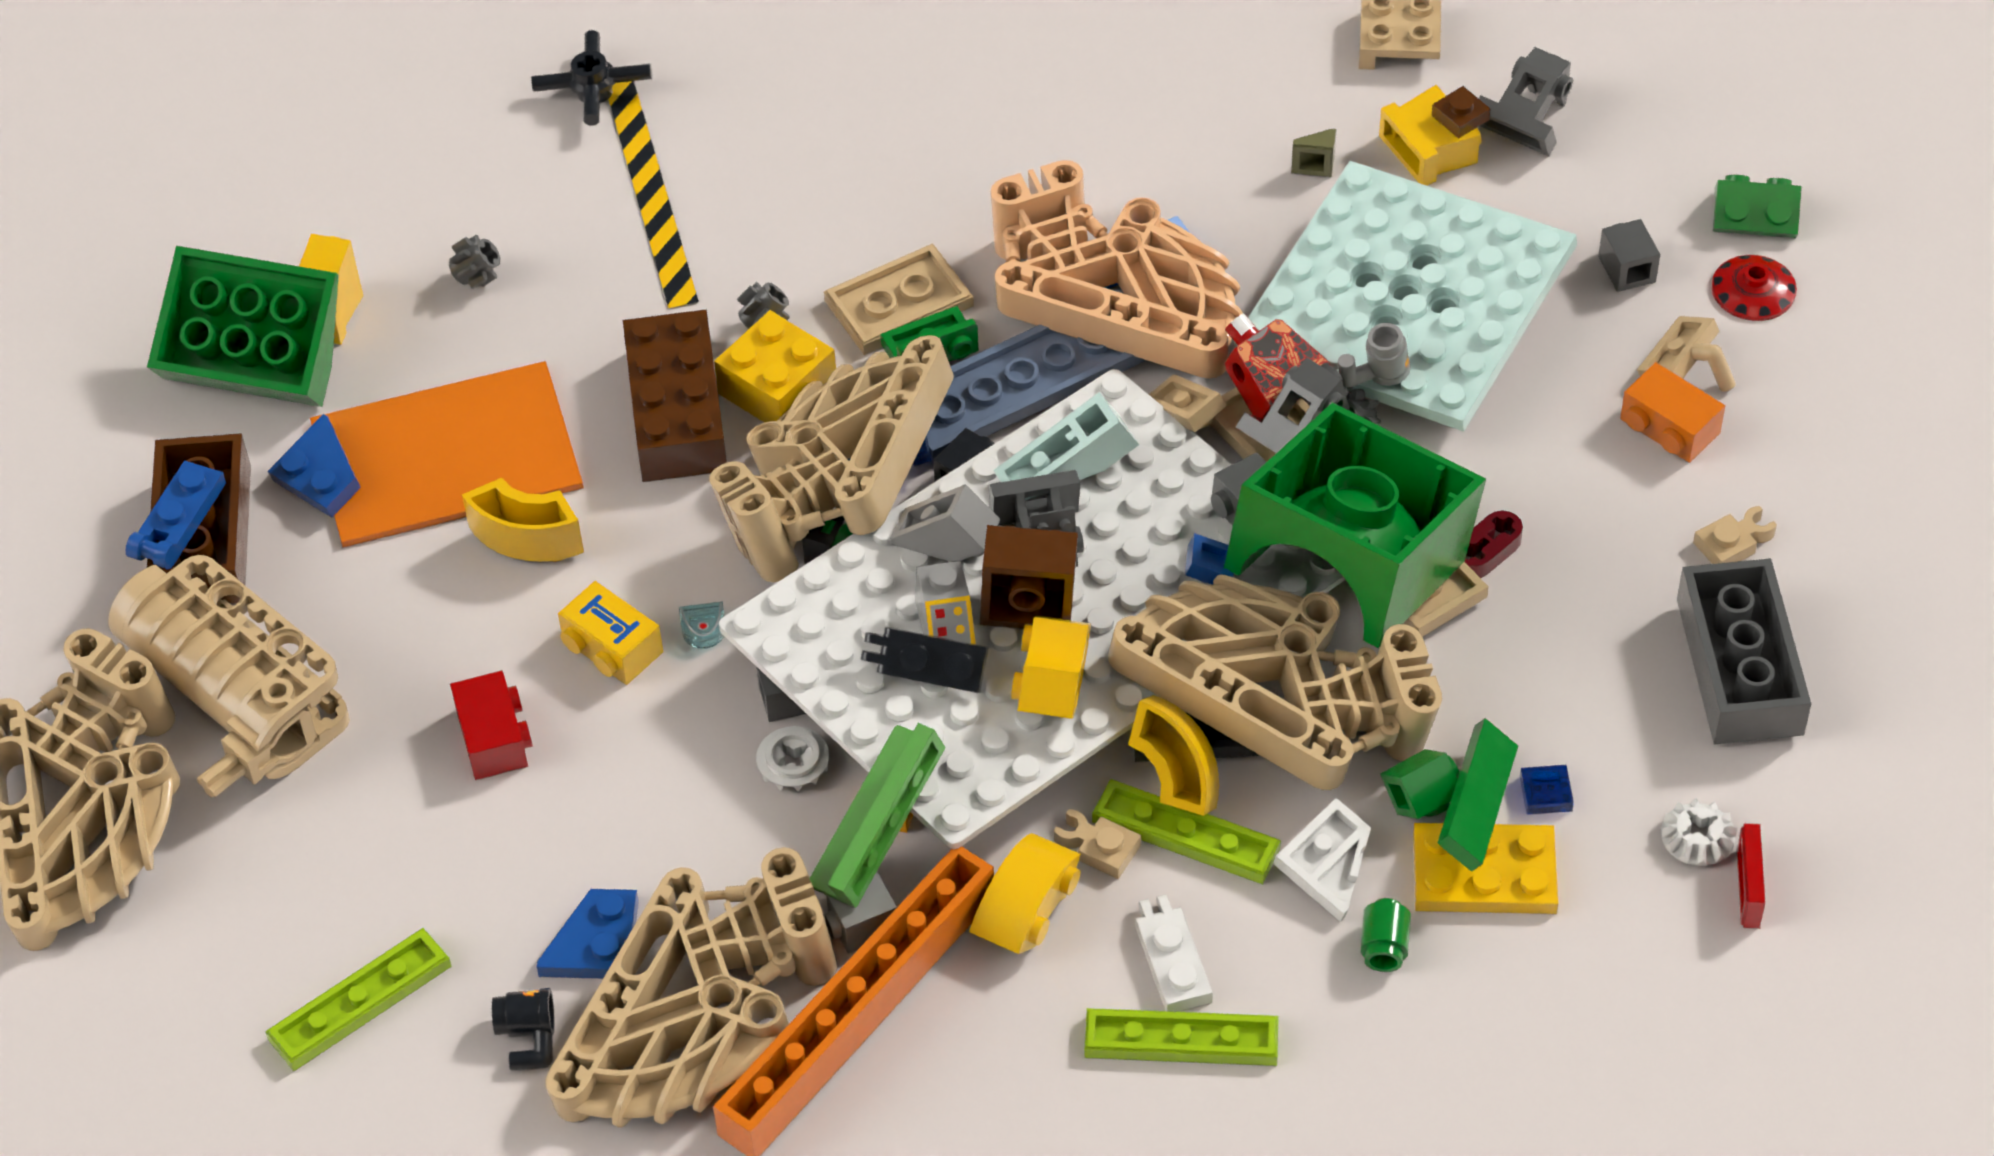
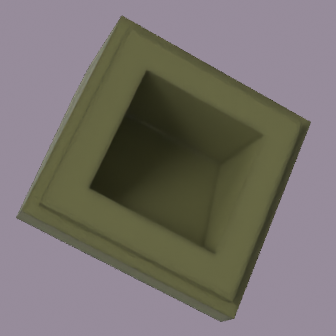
(1314, 154)

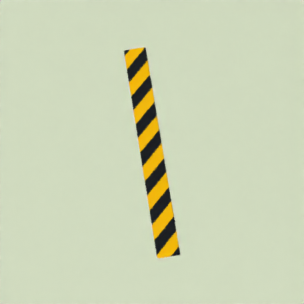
(652, 196)

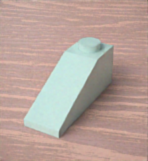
(1082, 441)

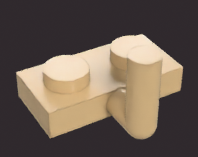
(1685, 344)

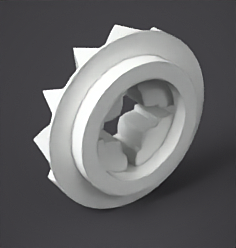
(794, 742)
(1696, 848)

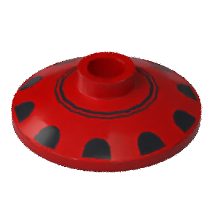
(1754, 287)

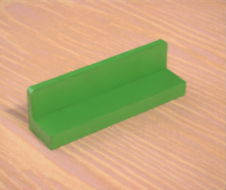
(877, 813)

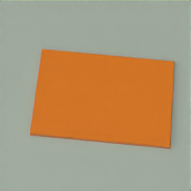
(443, 441)

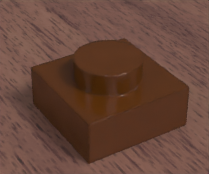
(1460, 112)

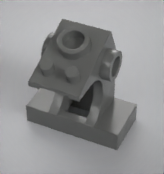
(1523, 118)
(1311, 381)
(1048, 513)

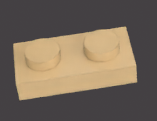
(1188, 402)

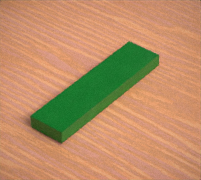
(1478, 795)

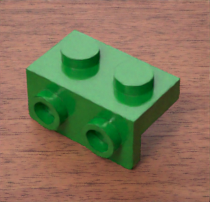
(1757, 207)
(955, 332)

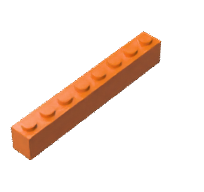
(852, 1003)

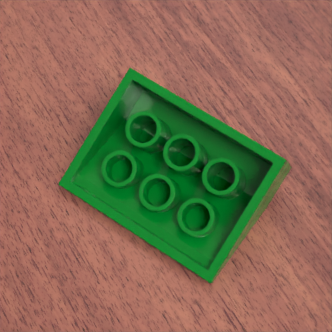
(246, 326)

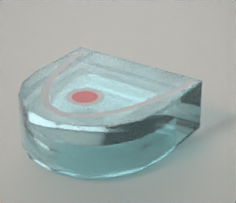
(701, 624)

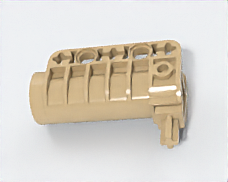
(233, 667)

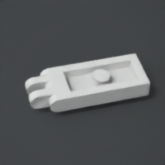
(1172, 956)

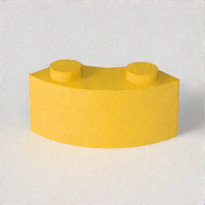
(523, 523)
(1052, 666)
(1179, 754)
(1025, 893)

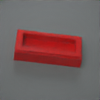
(1750, 875)

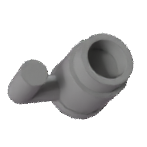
(1386, 359)

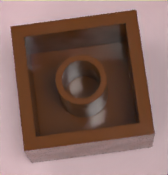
(1027, 575)

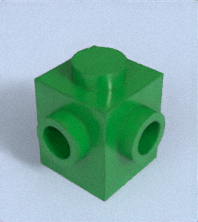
(1422, 784)

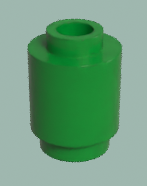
(1385, 935)

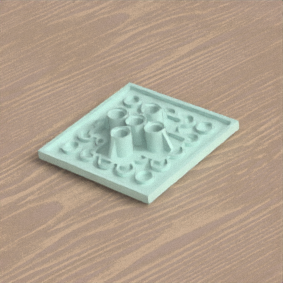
(1433, 264)

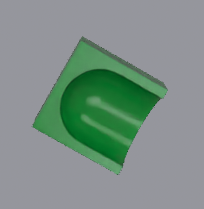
(1366, 504)

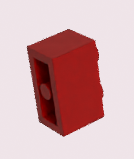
(490, 725)

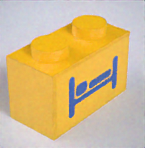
(610, 633)

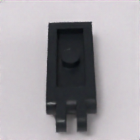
(928, 658)

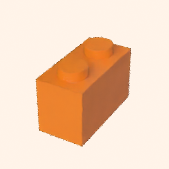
(1672, 412)

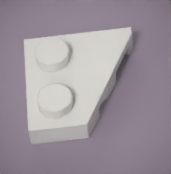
(1327, 857)

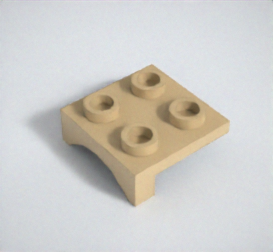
(1399, 30)

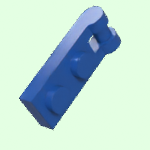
(176, 515)

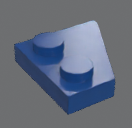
(317, 469)
(591, 935)

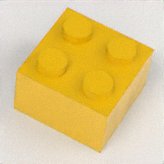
(771, 367)

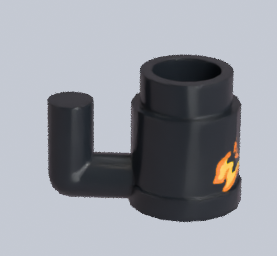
(526, 1015)

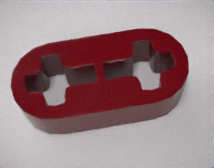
(1493, 549)

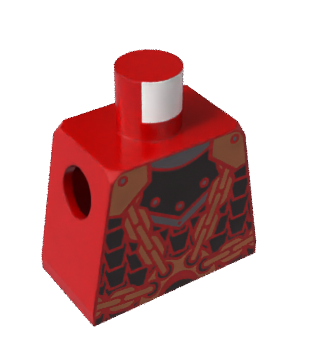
(1264, 359)

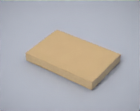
(896, 296)

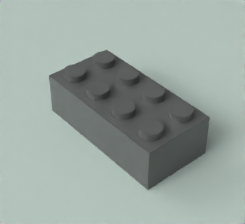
(1743, 651)

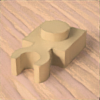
(1733, 540)
(1101, 846)

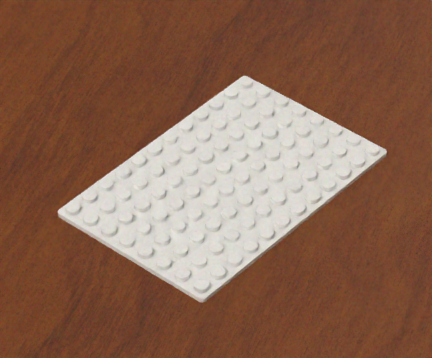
(1135, 541)

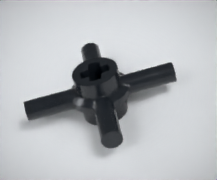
(591, 77)

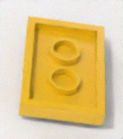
(1514, 877)

